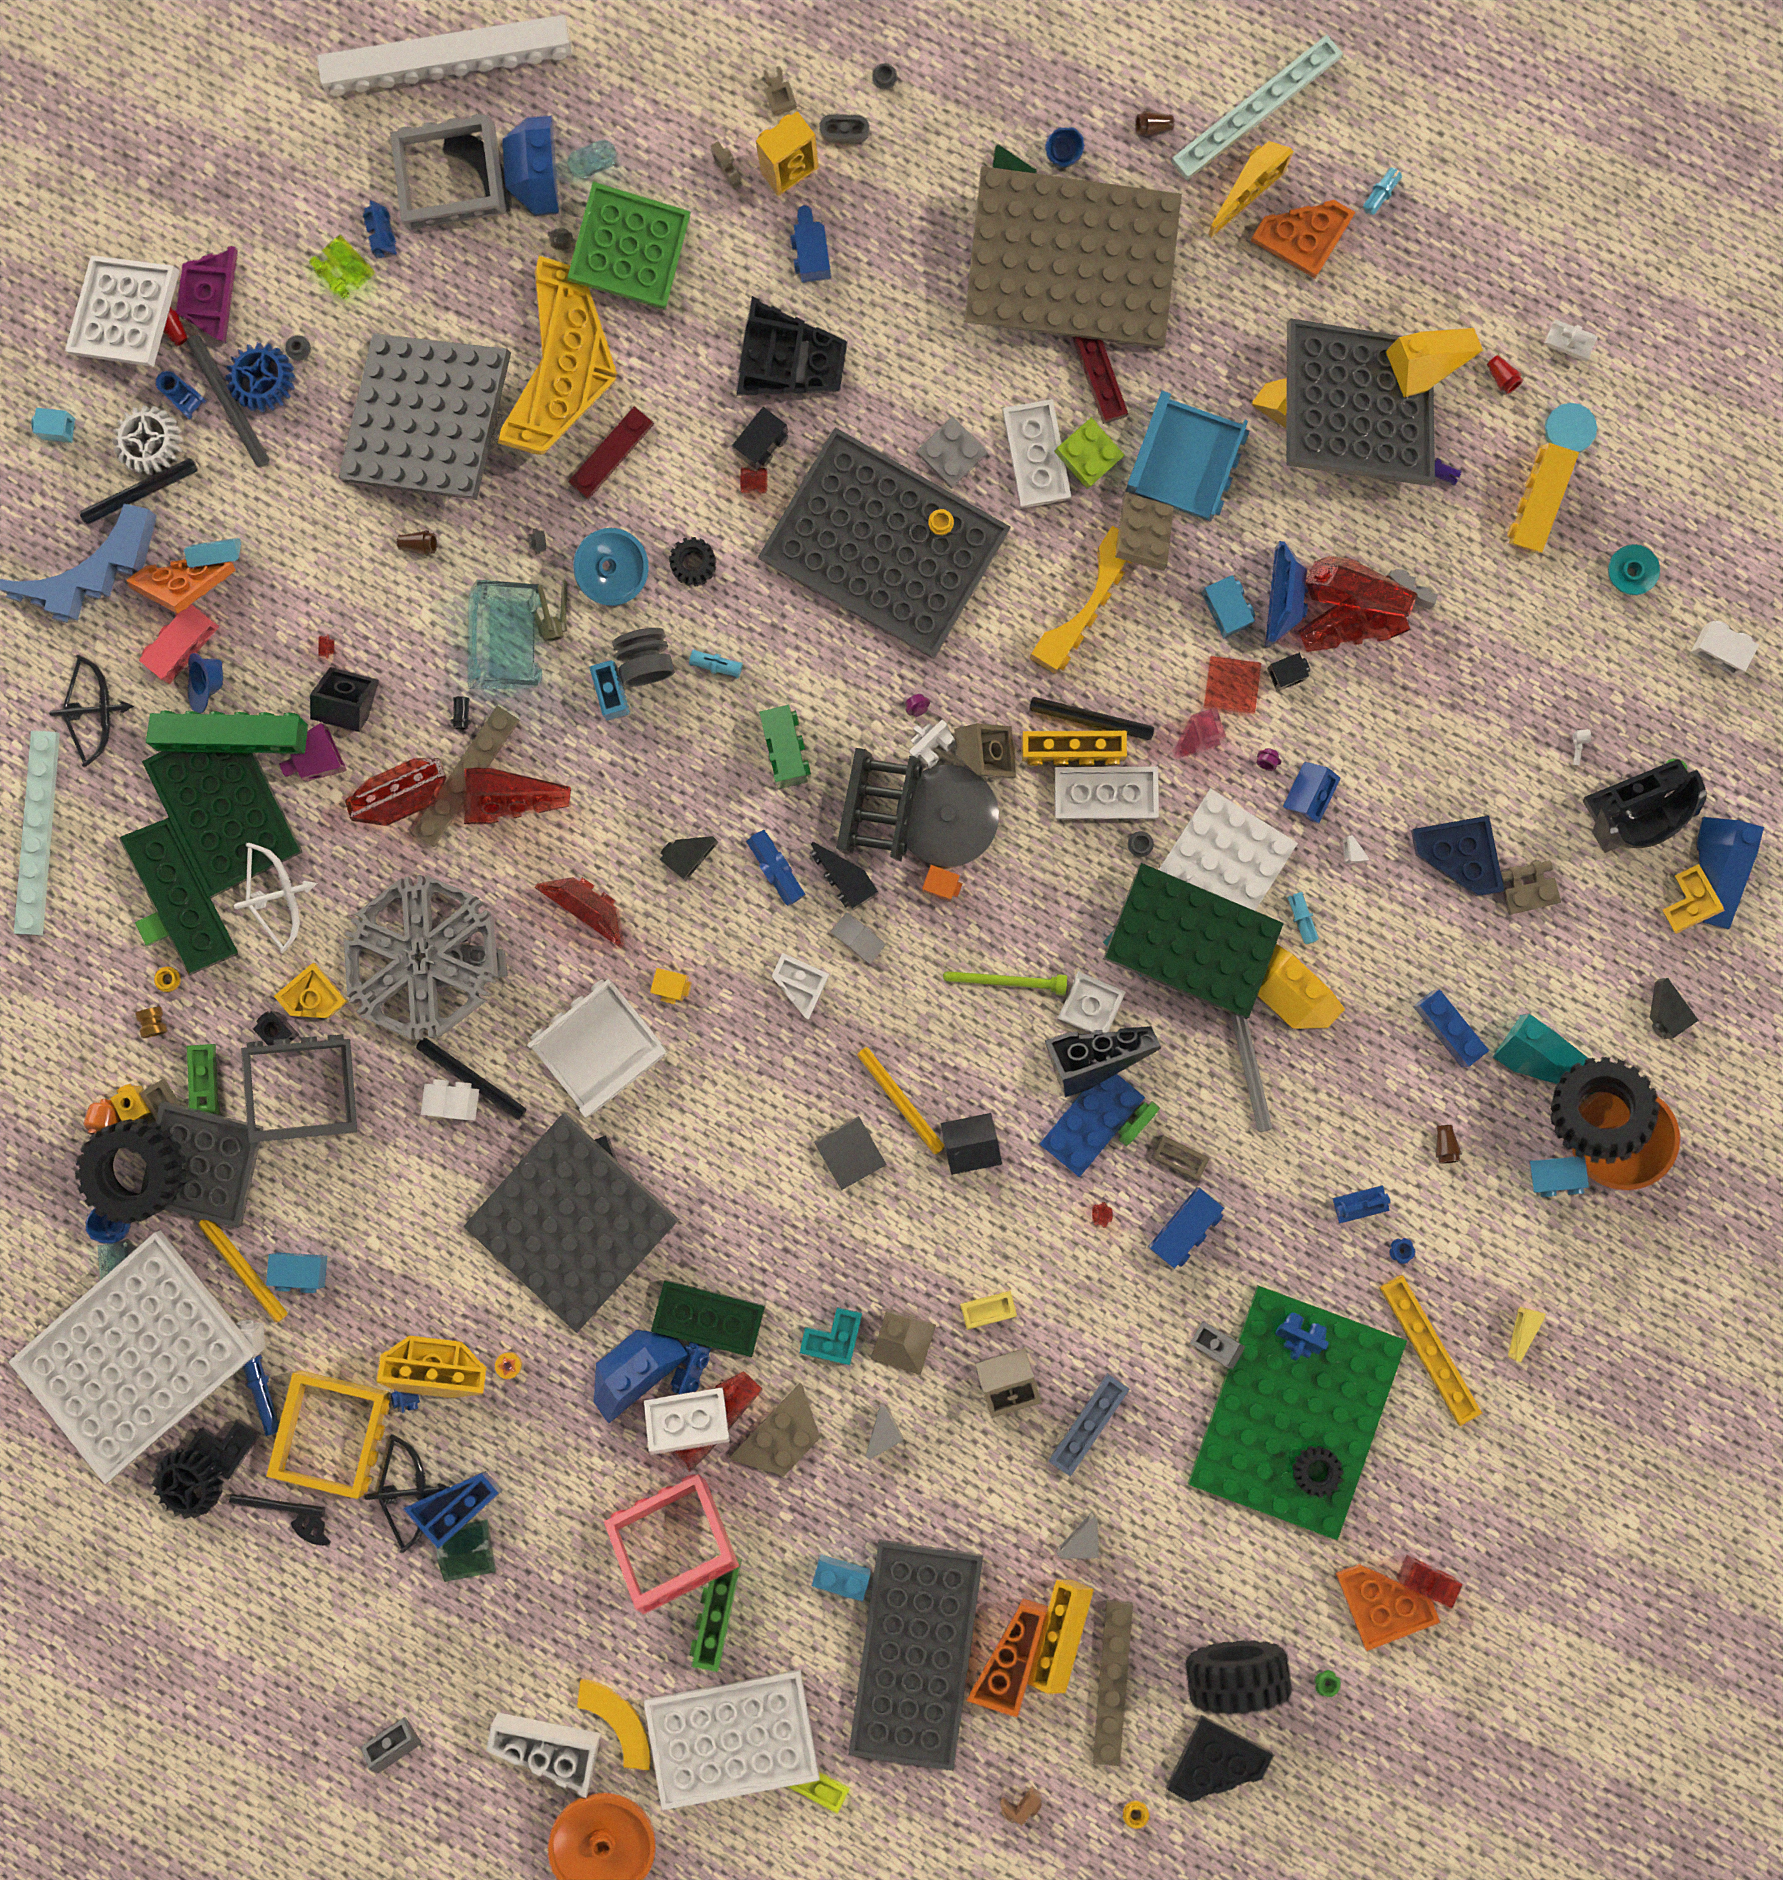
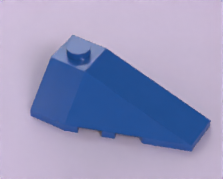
(1727, 857)

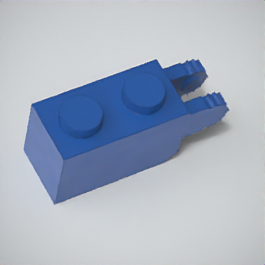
(811, 247)

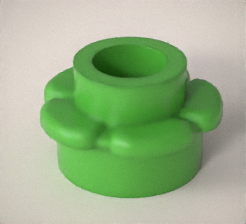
(1330, 1690)

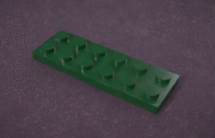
(178, 896)

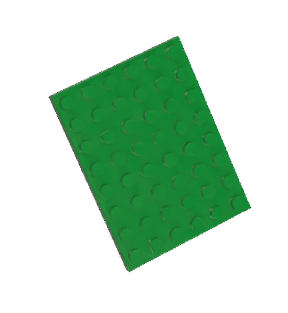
(1284, 1405)

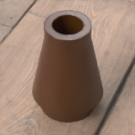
(1153, 123)
(418, 542)
(1447, 1145)

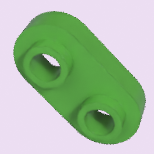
(1131, 1130)

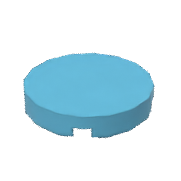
(1571, 427)

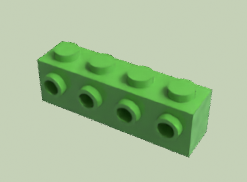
(714, 1621)

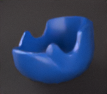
(1064, 147)
(105, 1231)

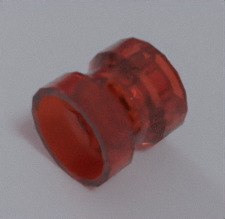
(753, 480)

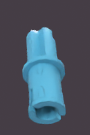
(1382, 191)
(1303, 918)

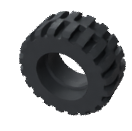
(1613, 1079)
(98, 1175)
(1238, 1677)

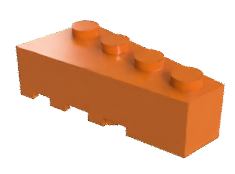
(1007, 1671)

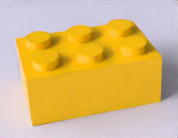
(787, 153)

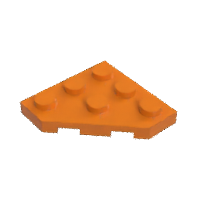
(1304, 234)
(178, 584)
(1383, 1606)

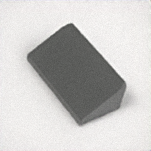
(390, 1745)

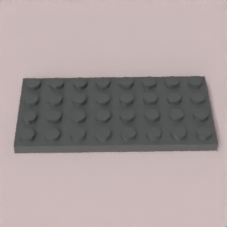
(916, 1655)

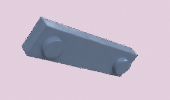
(1088, 1424)

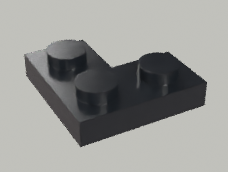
(227, 1452)

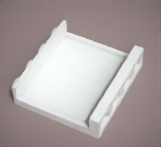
(597, 1047)

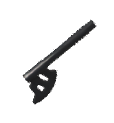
(302, 1510)

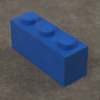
(1450, 1028)
(1187, 1228)

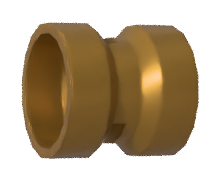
(151, 1022)

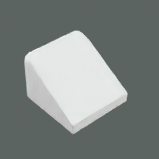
(1353, 852)

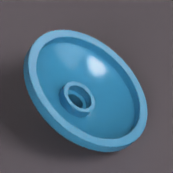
(626, 571)

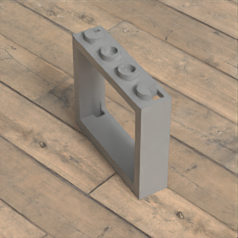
(454, 211)

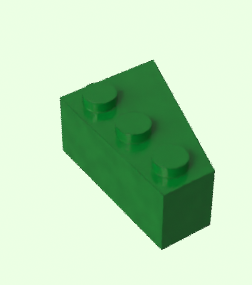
(784, 746)

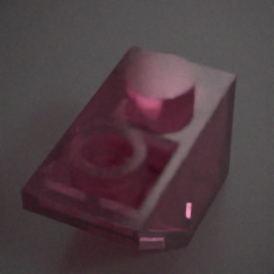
(1201, 730)

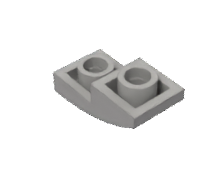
(1425, 597)

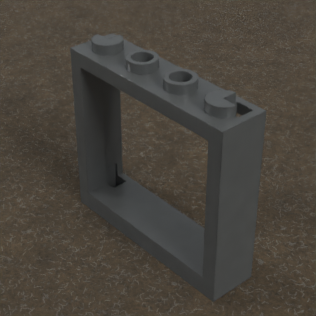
(307, 1043)

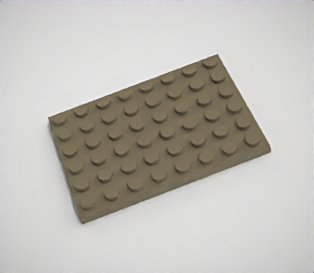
(1072, 257)

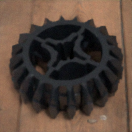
(182, 1478)

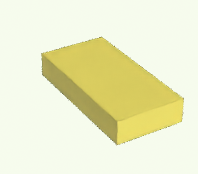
(988, 1310)

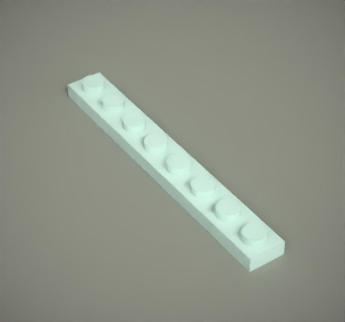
(1256, 107)
(36, 833)

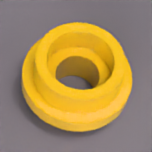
(160, 976)
(1135, 1823)

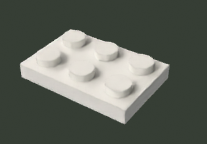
(686, 1421)

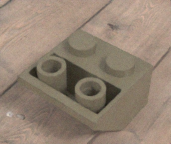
(1008, 1383)

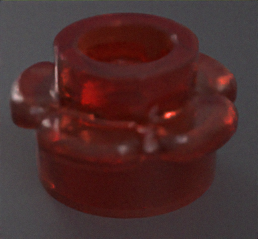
(325, 646)
(1102, 1214)

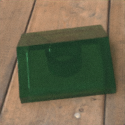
(467, 1553)

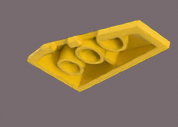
(1431, 356)

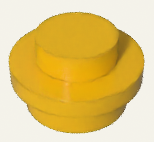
(940, 522)

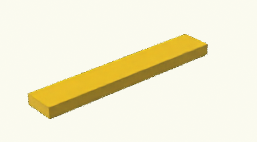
(1430, 1350)

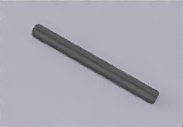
(227, 401)

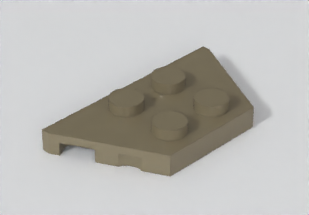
(781, 1437)

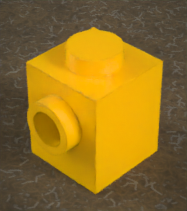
(670, 986)
(130, 1103)

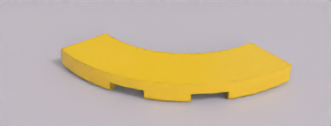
(622, 1718)

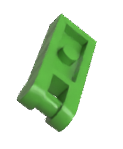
(203, 1077)

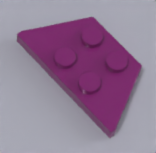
(207, 292)

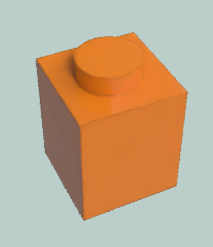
(942, 883)

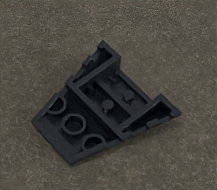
(787, 355)

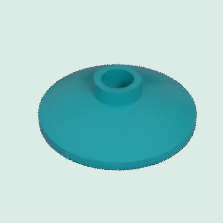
(1644, 564)

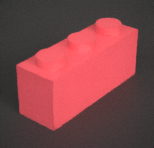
(177, 642)

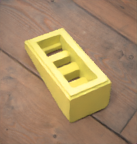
(1525, 1329)

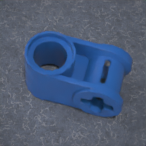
(182, 395)

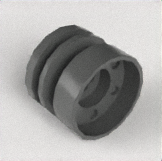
(642, 655)

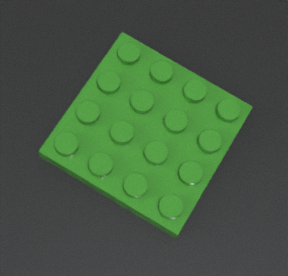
(629, 245)

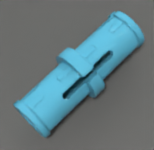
(715, 663)

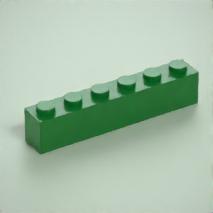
(227, 732)

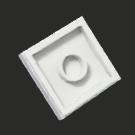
(1091, 1004)

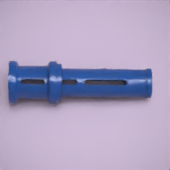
(257, 1382)

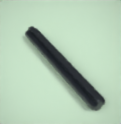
(138, 491)
(1091, 718)
(469, 1076)

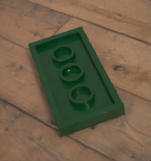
(708, 1318)

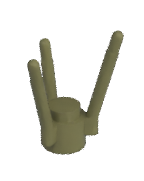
(551, 627)

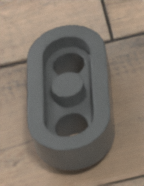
(844, 125)

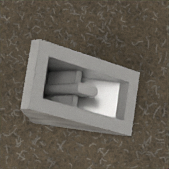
(858, 938)
(884, 1434)
(1082, 1541)

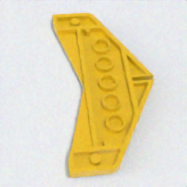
(573, 365)

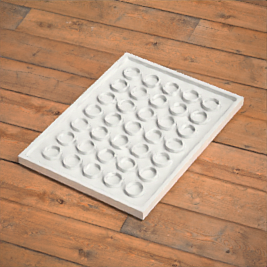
(132, 1357)

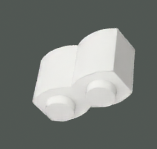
(450, 1101)

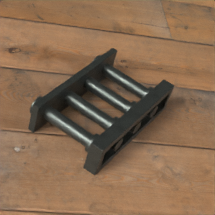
(860, 788)

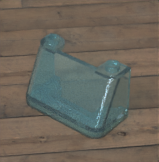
(502, 635)

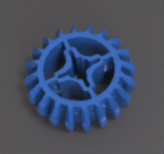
(262, 358)

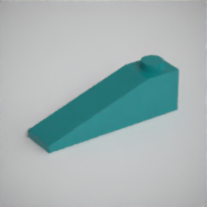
(1537, 1051)

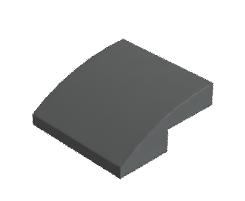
(850, 1153)

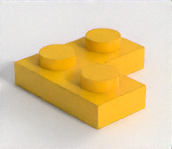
(1699, 903)

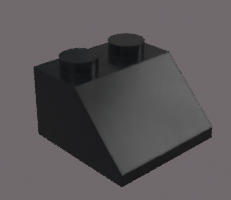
(343, 699)
(971, 1143)

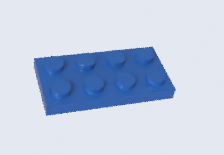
(1091, 1123)

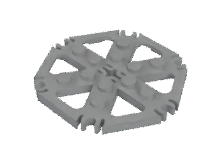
(406, 970)

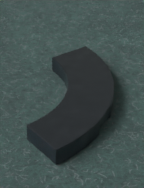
(472, 152)

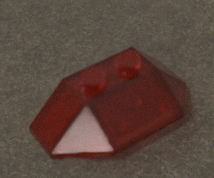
(397, 792)
(586, 905)

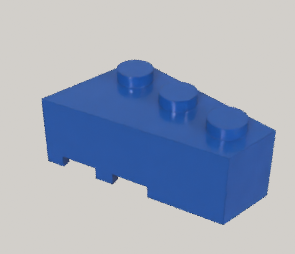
(452, 1508)

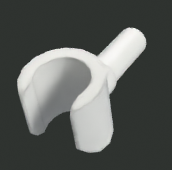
(1580, 737)

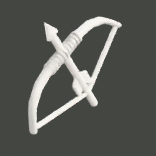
(260, 899)

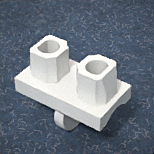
(1570, 340)
(928, 739)

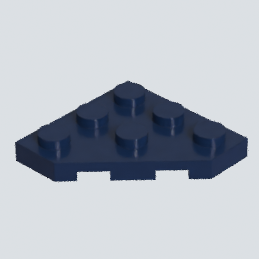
(1463, 853)

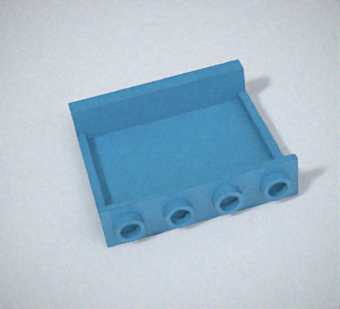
(1187, 458)

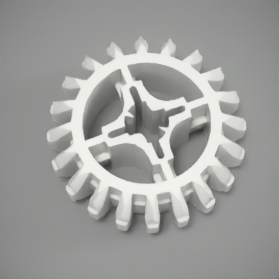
(143, 422)

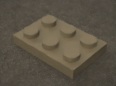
(1144, 531)

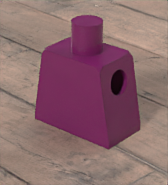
(320, 757)

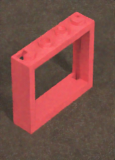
(691, 1579)

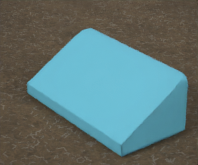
(213, 552)

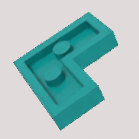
(838, 1343)

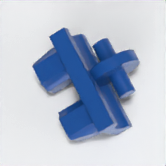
(1300, 1341)

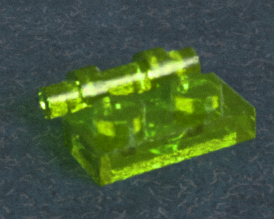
(348, 261)

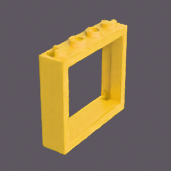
(288, 1424)

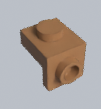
(1027, 1807)

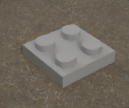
(952, 452)

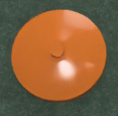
(1643, 1168)
(602, 1840)

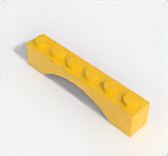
(1057, 643)

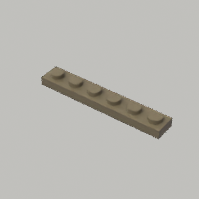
(479, 754)
(1112, 1683)

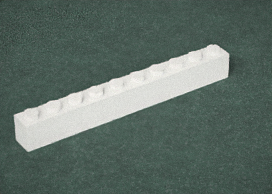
(444, 55)

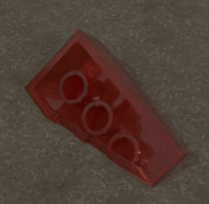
(1358, 586)
(498, 793)

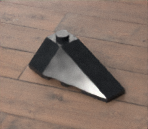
(1090, 1059)

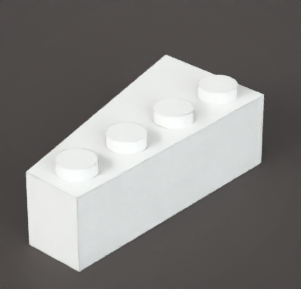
(546, 1749)

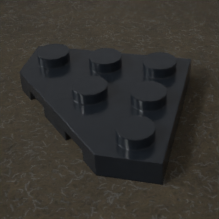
(1216, 1762)

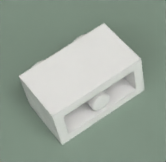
(1725, 647)

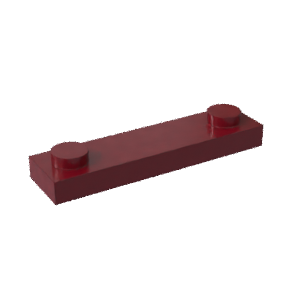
(1101, 379)
(611, 452)

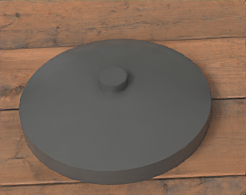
(951, 816)

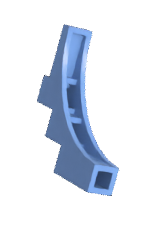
(121, 552)

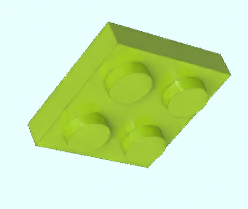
(1089, 453)

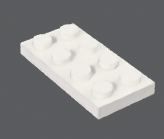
(1032, 441)
(1106, 793)

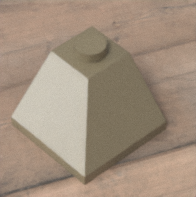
(986, 749)
(903, 1341)

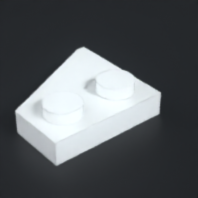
(800, 983)

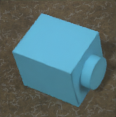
(53, 425)

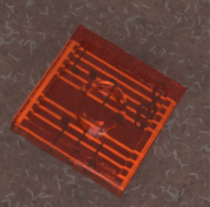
(1232, 684)

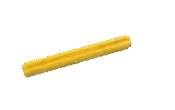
(901, 1100)
(243, 1270)

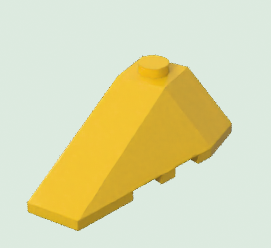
(1263, 168)

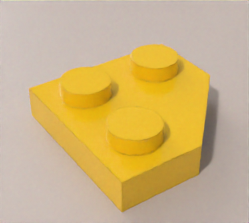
(311, 995)

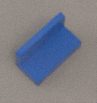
(1312, 791)

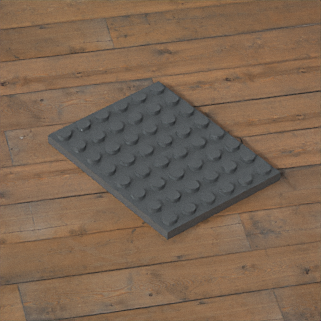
(867, 544)

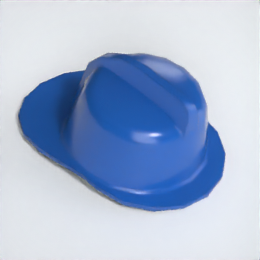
(203, 680)

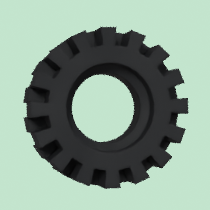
(685, 548)
(1333, 1476)

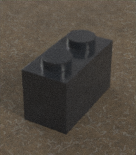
(761, 439)

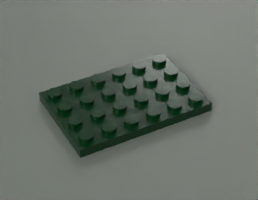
(217, 809)
(1193, 941)

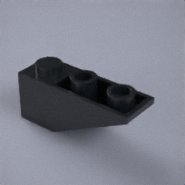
(850, 879)

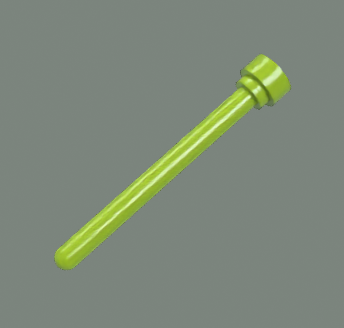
(1055, 984)

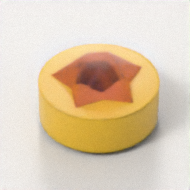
(508, 1365)

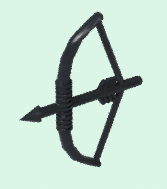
(75, 710)
(391, 1493)

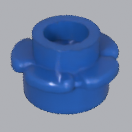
(1409, 1250)

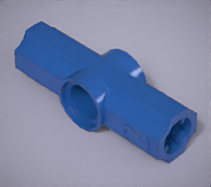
(775, 867)

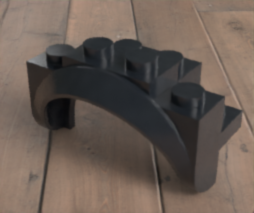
(1642, 811)

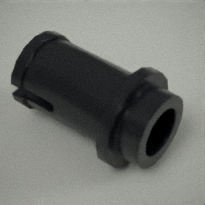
(460, 713)

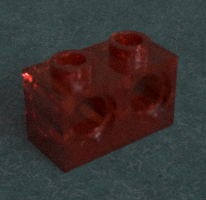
(1429, 1581)

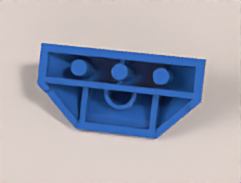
(532, 165)
(1286, 594)
(634, 1369)

